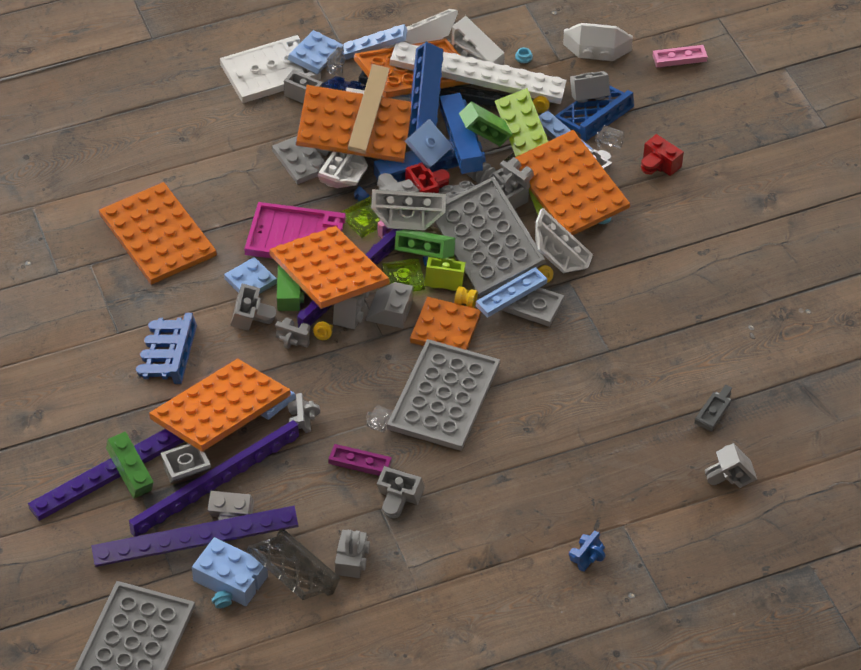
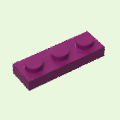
(358, 460)

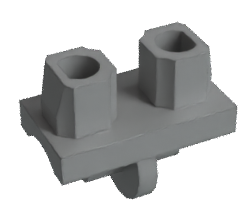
(513, 176)
(292, 335)
(305, 412)

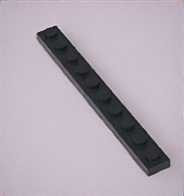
(473, 95)

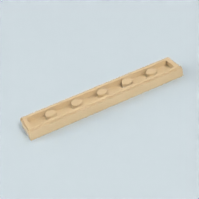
(368, 109)

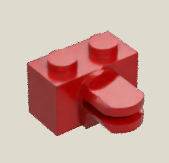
(661, 156)
(425, 179)

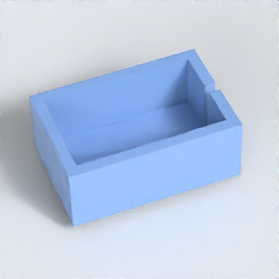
(230, 570)

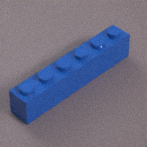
(425, 86)
(464, 141)
(398, 169)

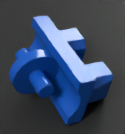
(590, 550)

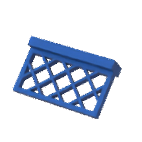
(602, 116)

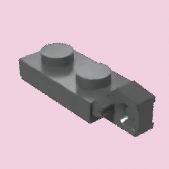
(714, 409)

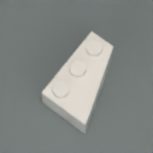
(472, 42)

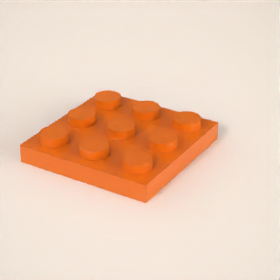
(445, 323)

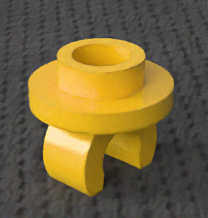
(541, 104)
(547, 272)
(322, 330)

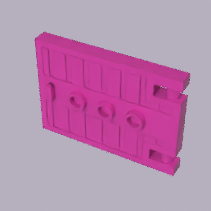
(282, 224)

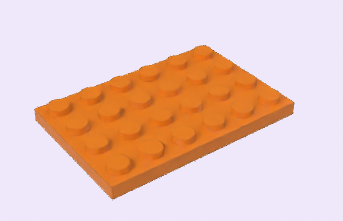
(399, 79)
(330, 119)
(572, 183)
(157, 233)
(329, 267)
(219, 404)

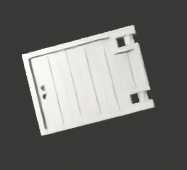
(263, 69)

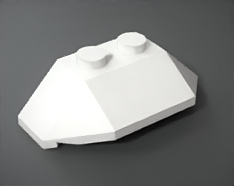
(431, 28)
(597, 41)
(342, 170)
(408, 209)
(560, 245)

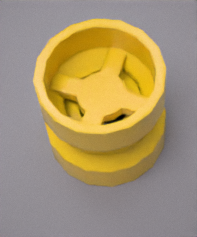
(466, 297)

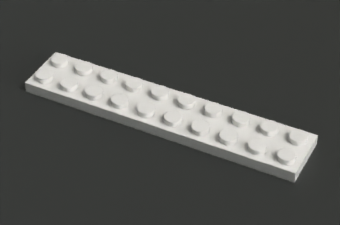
(486, 73)

